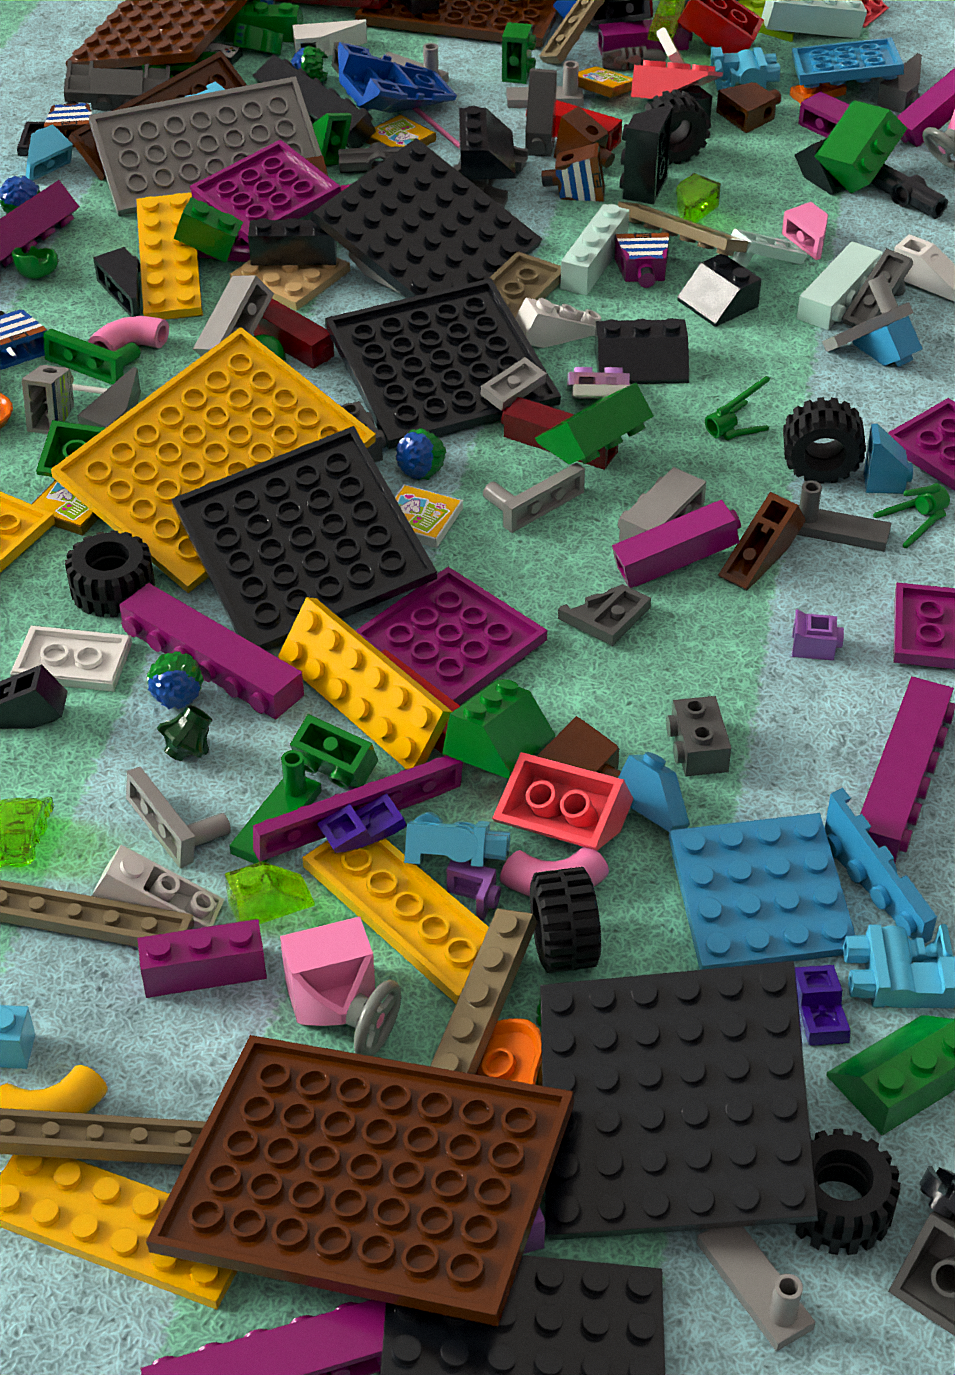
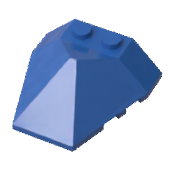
(387, 85)

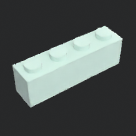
(817, 17)
(593, 249)
(837, 286)

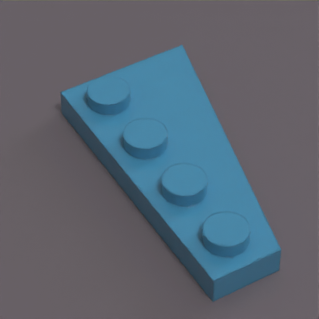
(876, 869)

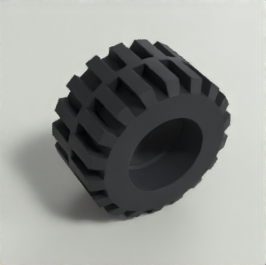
(694, 127)
(821, 421)
(107, 571)
(566, 918)
(868, 1171)

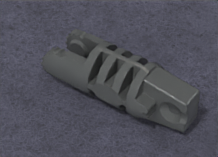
(627, 57)

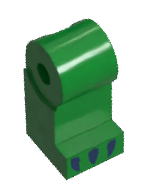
(258, 38)

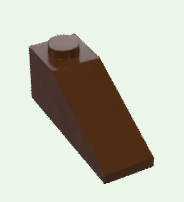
(763, 541)

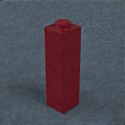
(297, 334)
(530, 419)

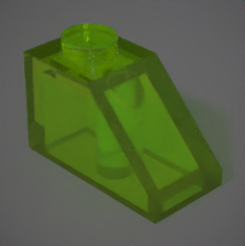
(697, 197)
(266, 892)

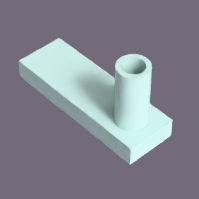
(767, 247)

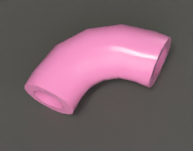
(137, 329)
(520, 867)

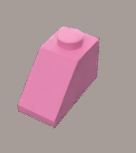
(806, 228)

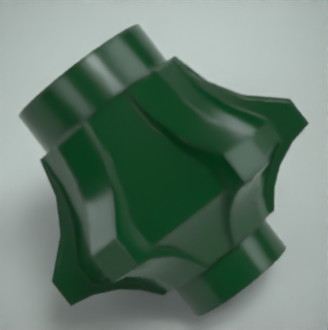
(186, 733)

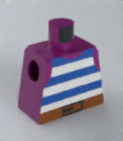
(642, 257)

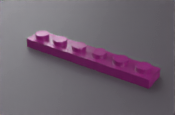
(404, 789)

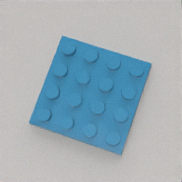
(847, 61)
(761, 891)

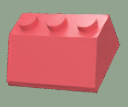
(564, 802)

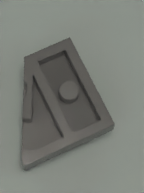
(607, 614)

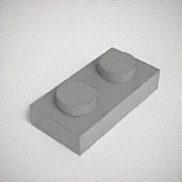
(513, 383)

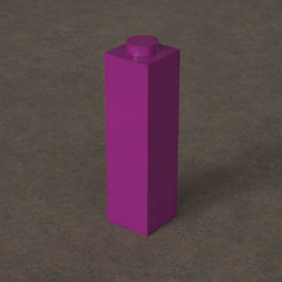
(635, 34)
(929, 110)
(676, 543)

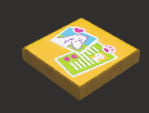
(604, 81)
(401, 131)
(67, 509)

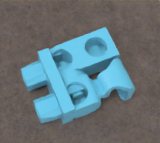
(744, 67)
(457, 840)
(889, 970)

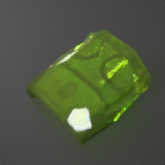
(20, 828)

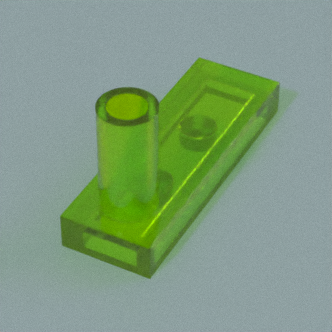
(666, 16)

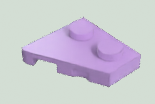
(611, 376)

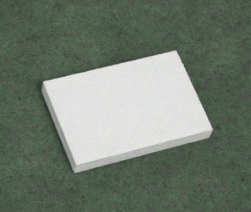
(75, 656)

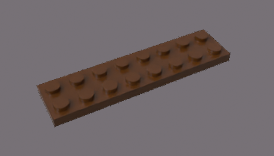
(189, 82)

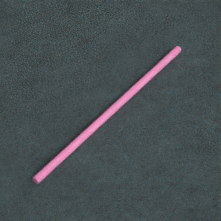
(437, 127)

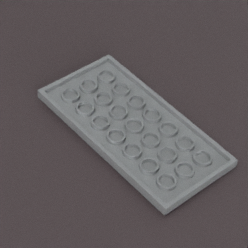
(186, 139)

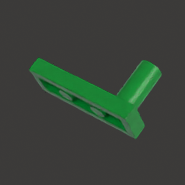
(88, 357)
(289, 795)

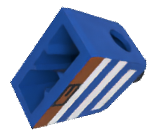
(20, 338)

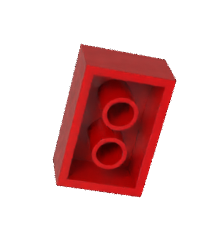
(721, 23)

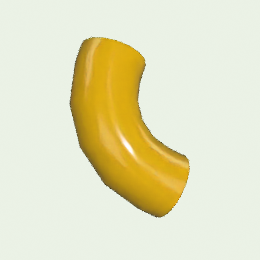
(73, 1094)

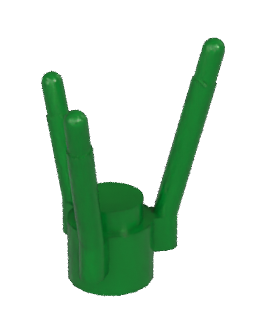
(724, 419)
(930, 501)

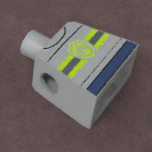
(47, 397)

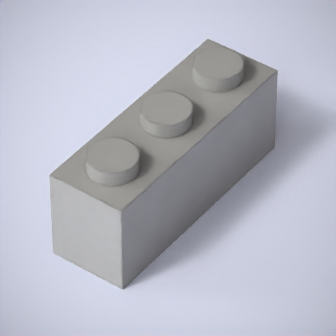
(238, 307)
(668, 499)

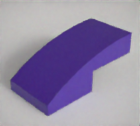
(355, 829)
(822, 1005)

